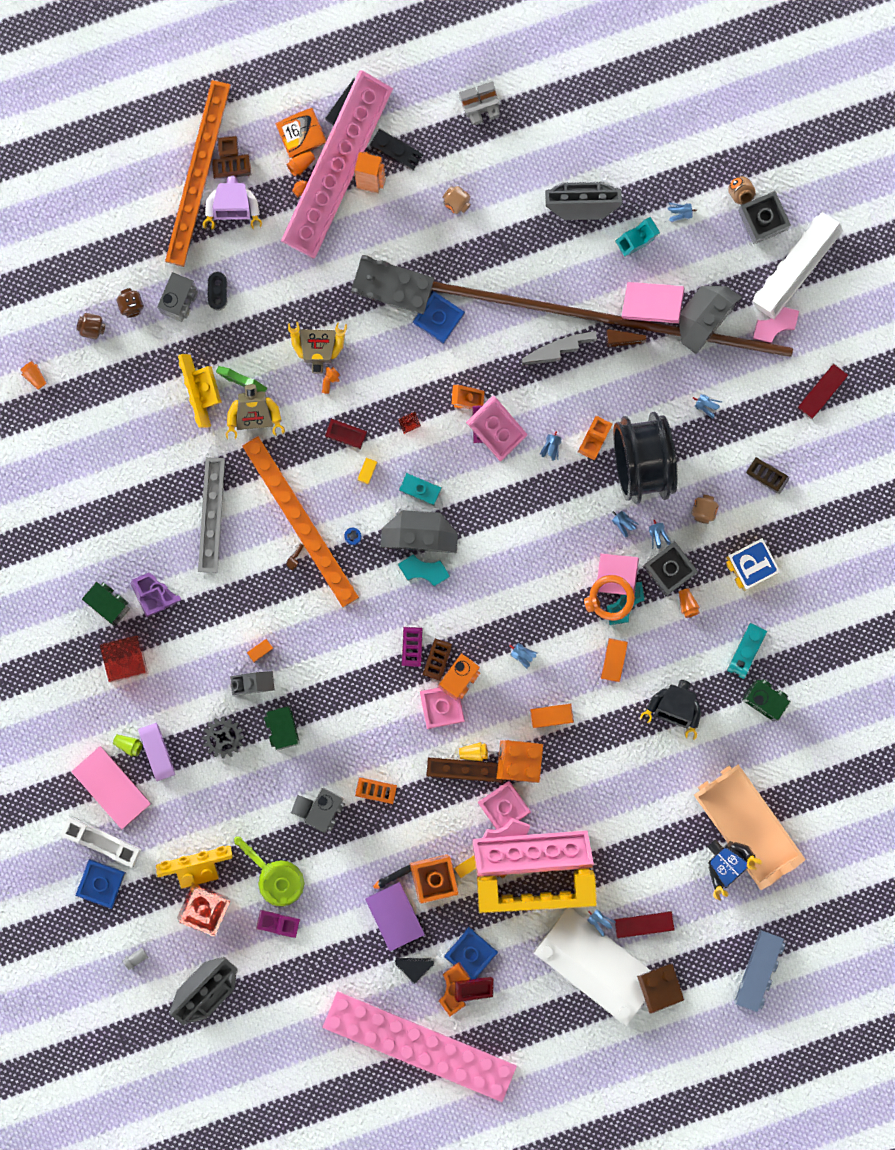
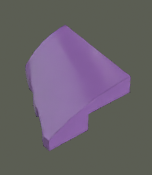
(152, 594)

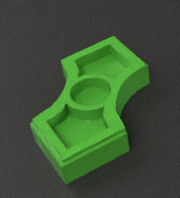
(239, 379)

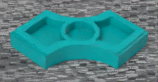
(415, 568)
(620, 604)

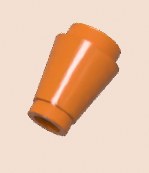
(300, 163)
(33, 374)
(688, 604)

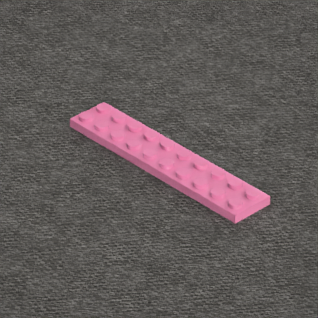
(336, 164)
(419, 1046)

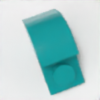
(637, 237)

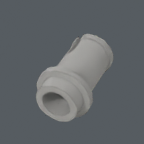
(135, 959)

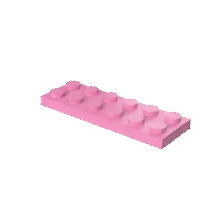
(532, 853)

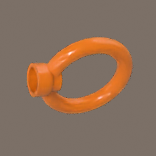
(593, 604)

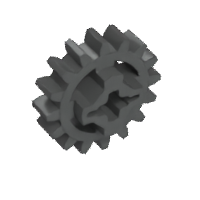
(219, 746)

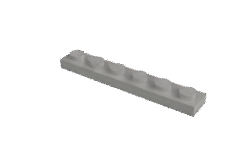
(211, 515)

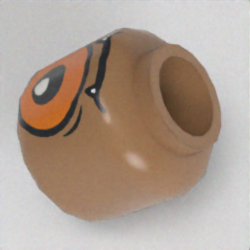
(741, 190)
(456, 200)
(704, 509)

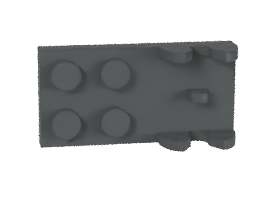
(392, 284)

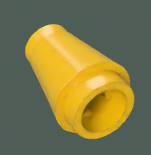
(474, 752)

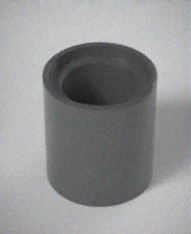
(302, 806)

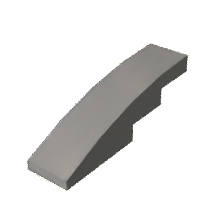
(552, 351)

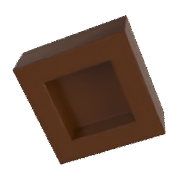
(228, 146)

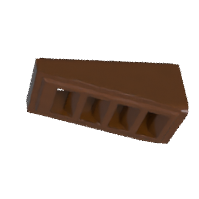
(239, 158)
(620, 338)
(448, 646)

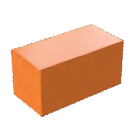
(260, 650)

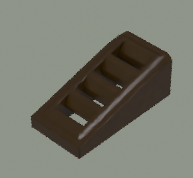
(785, 478)

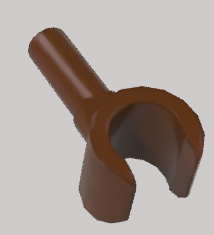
(291, 562)

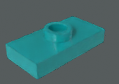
(420, 489)

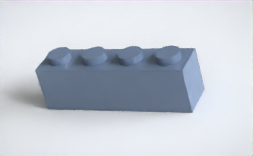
(759, 970)

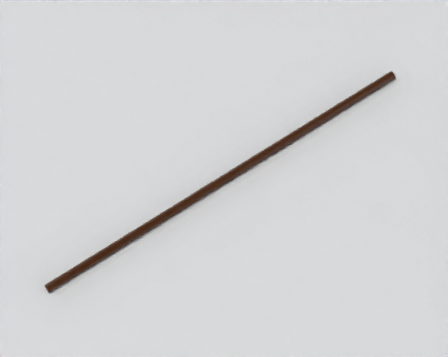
(604, 317)

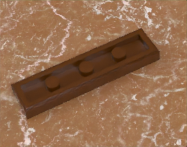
(462, 769)

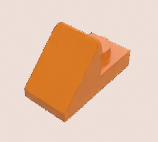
(467, 397)

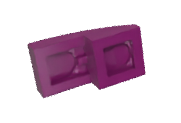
(278, 923)

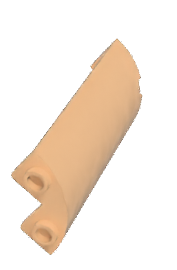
(747, 819)

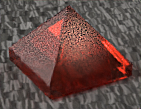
(409, 422)

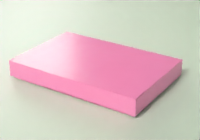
(653, 302)
(496, 428)

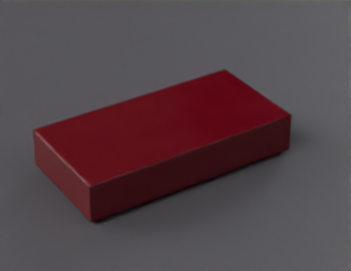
(345, 434)
(474, 989)

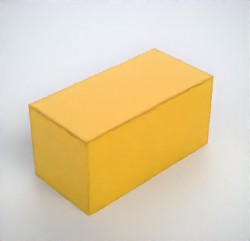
(367, 471)
(466, 867)

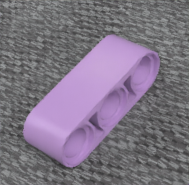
(156, 751)

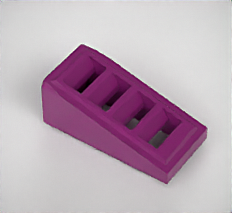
(415, 630)

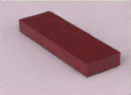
(822, 391)
(644, 924)

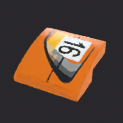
(301, 132)

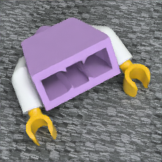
(231, 202)

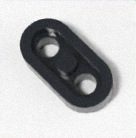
(217, 291)

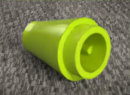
(129, 745)

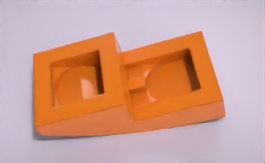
(595, 438)
(614, 660)
(552, 715)

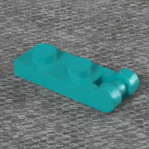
(747, 650)

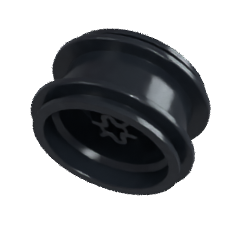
(645, 457)

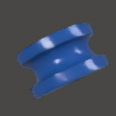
(356, 540)

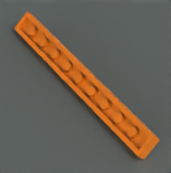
(197, 173)
(300, 521)

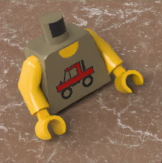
(317, 345)
(253, 411)

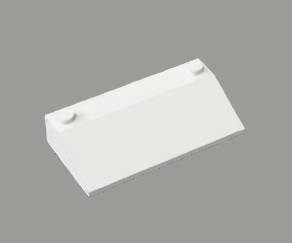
(594, 964)

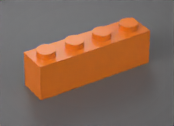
(369, 172)

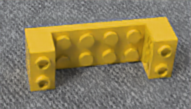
(583, 895)

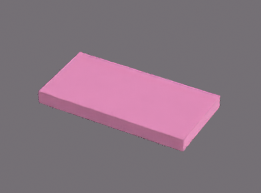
(111, 787)

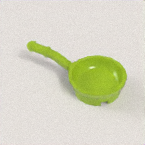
(279, 882)

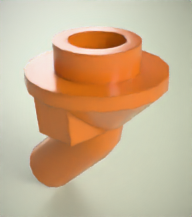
(299, 188)
(330, 376)

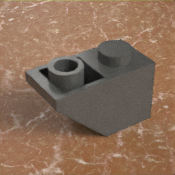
(252, 683)

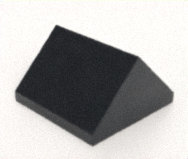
(414, 967)

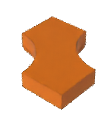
(448, 1001)

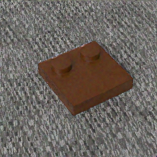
(660, 988)

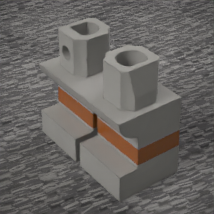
(488, 101)

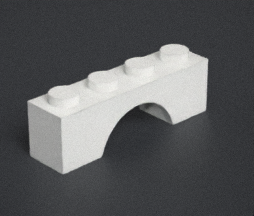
(101, 841)

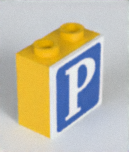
(752, 565)

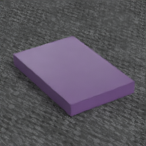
(394, 916)

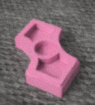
(768, 329)
(513, 828)

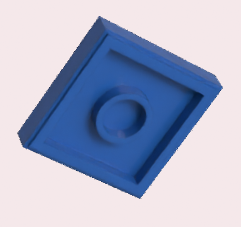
(439, 317)
(100, 883)
(471, 953)

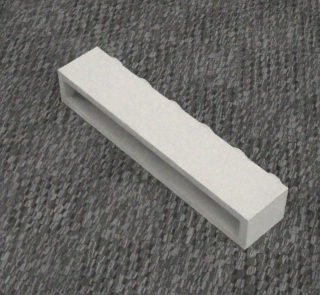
(797, 265)

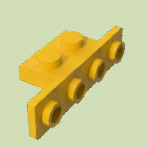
(201, 389)
(195, 868)

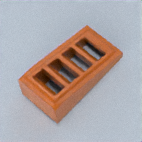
(360, 787)

